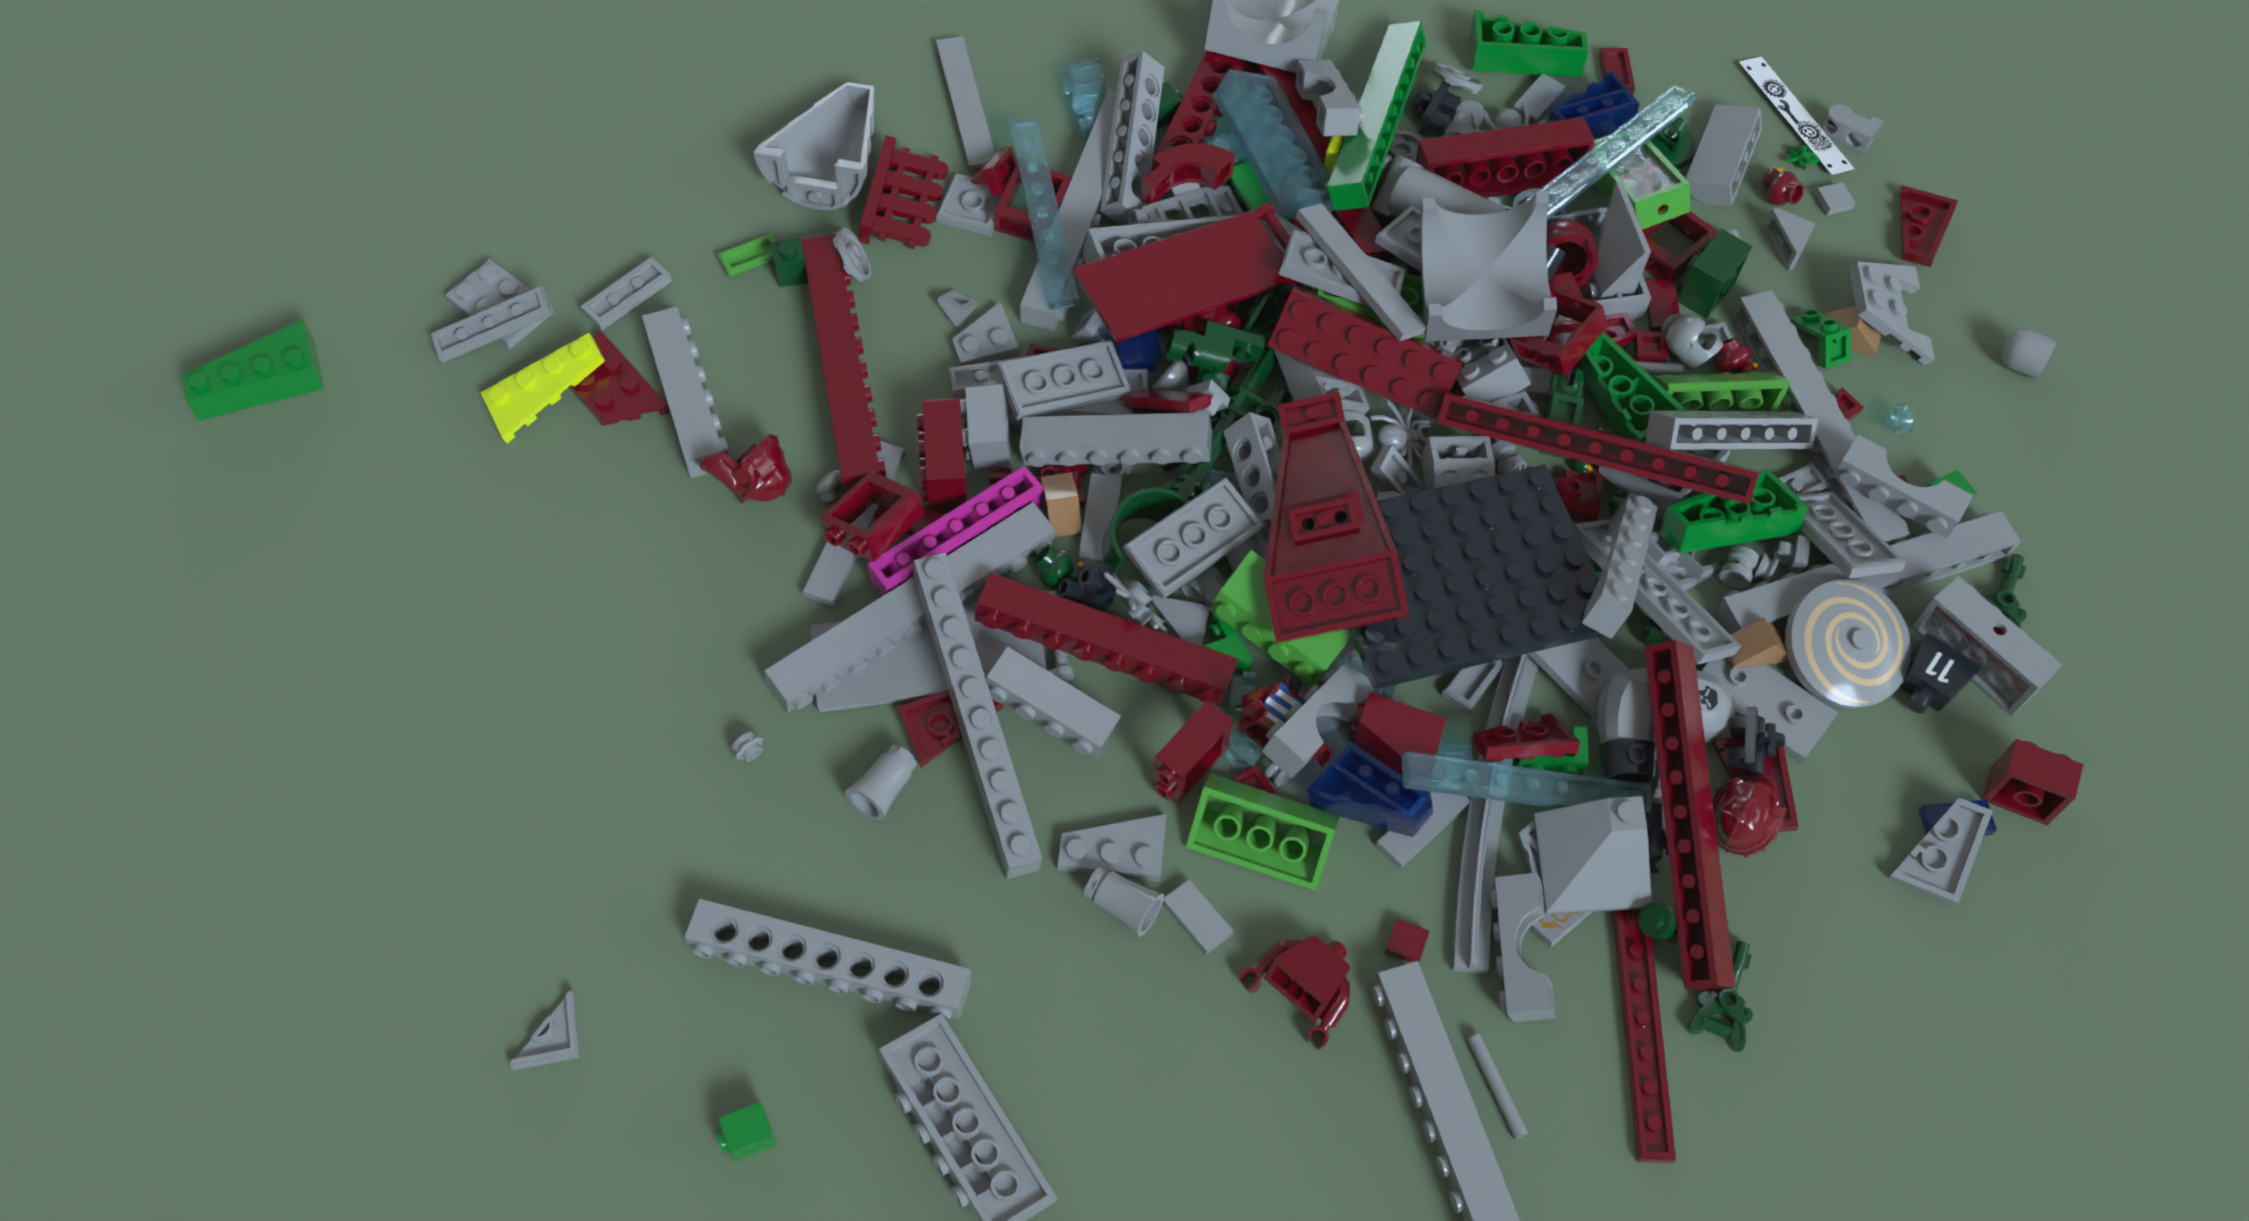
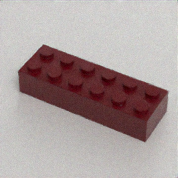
(1507, 158)
(1364, 352)

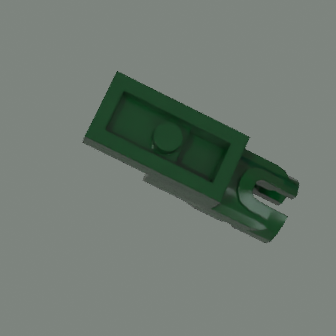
(1213, 346)
(1565, 400)

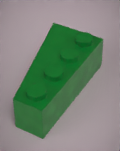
(1525, 48)
(256, 374)
(1623, 388)
(1717, 522)

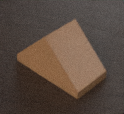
(1863, 336)
(1062, 504)
(1760, 645)

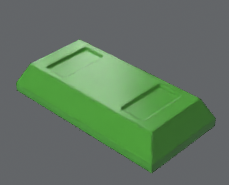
(748, 256)

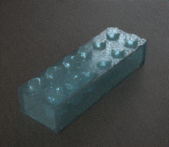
(1273, 142)

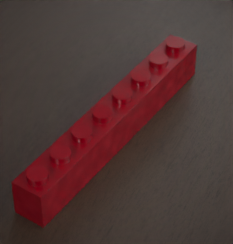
(1105, 639)

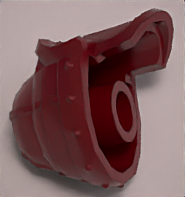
(756, 475)
(1748, 814)

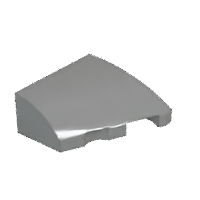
(1681, 567)

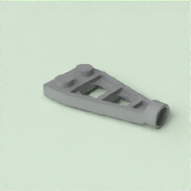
(1218, 203)

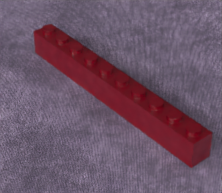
(1357, 222)
(841, 362)
(1599, 447)
(1689, 817)

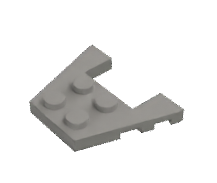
(1881, 305)

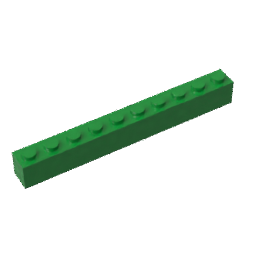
(1382, 102)

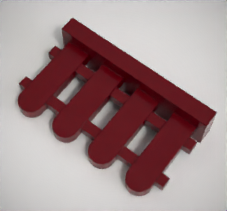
(891, 204)

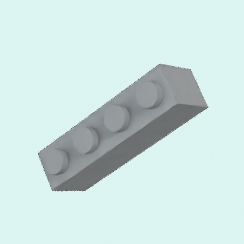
(1051, 703)

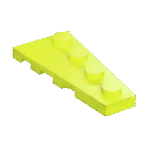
(528, 391)

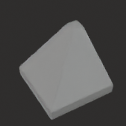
(957, 306)

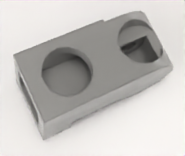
(1851, 128)

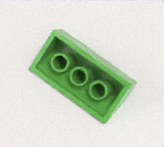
(1726, 391)
(1246, 608)
(1262, 831)

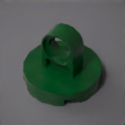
(1675, 143)

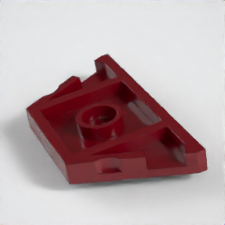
(616, 388)

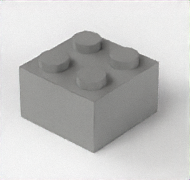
(986, 427)

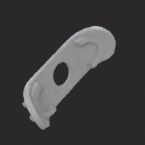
(1466, 119)

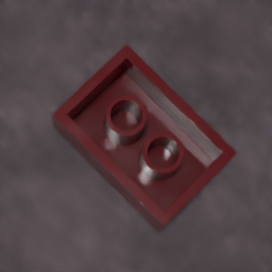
(941, 454)

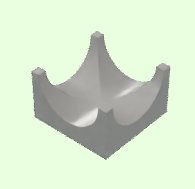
(1271, 30)
(1485, 272)

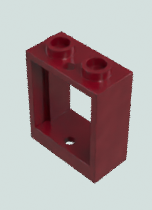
(1012, 220)
(1667, 266)
(1563, 358)
(902, 513)
(1191, 752)

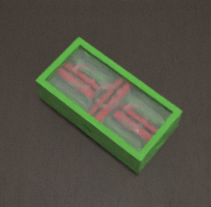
(1651, 183)

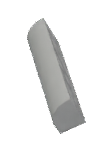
(1724, 154)

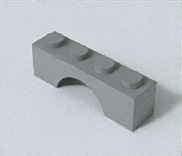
(1337, 107)
(1933, 507)
(1298, 739)
(1519, 905)

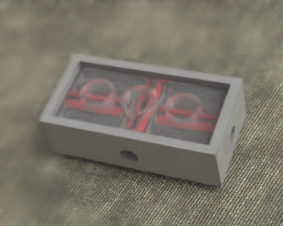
(2010, 660)

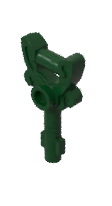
(2005, 599)
(1726, 1003)

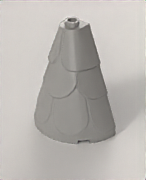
(824, 151)

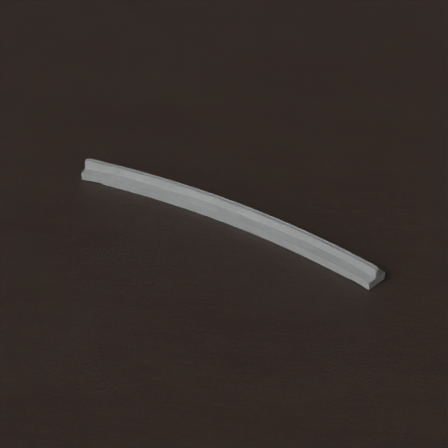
(1483, 828)

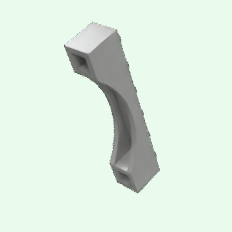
(1619, 581)

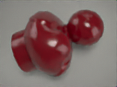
(1782, 187)
(1734, 356)

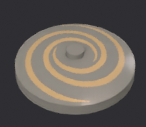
(1848, 644)

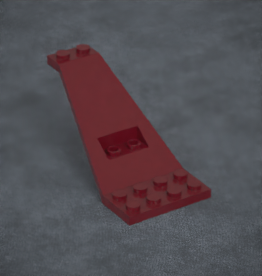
(1336, 571)

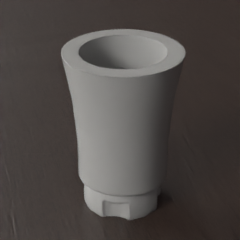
(881, 783)
(1124, 900)

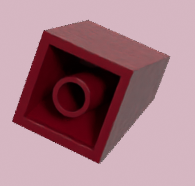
(1393, 728)

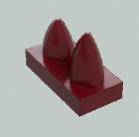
(996, 172)

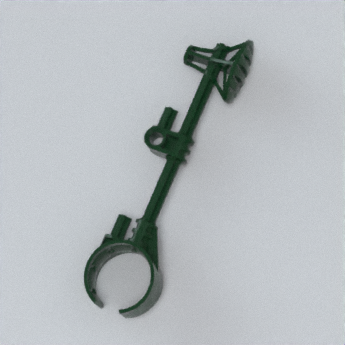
(1162, 501)

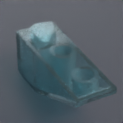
(1086, 88)

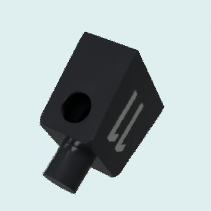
(1936, 674)

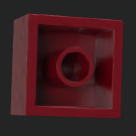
(2032, 782)

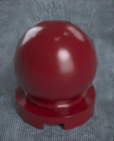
(1579, 245)

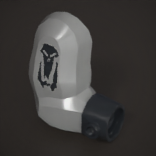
(1628, 728)

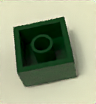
(1713, 273)

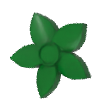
(1802, 157)

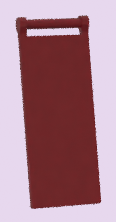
(1186, 273)

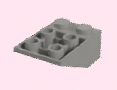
(1489, 369)
(1308, 381)
(1456, 460)

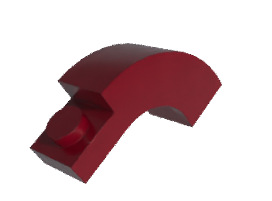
(1187, 164)

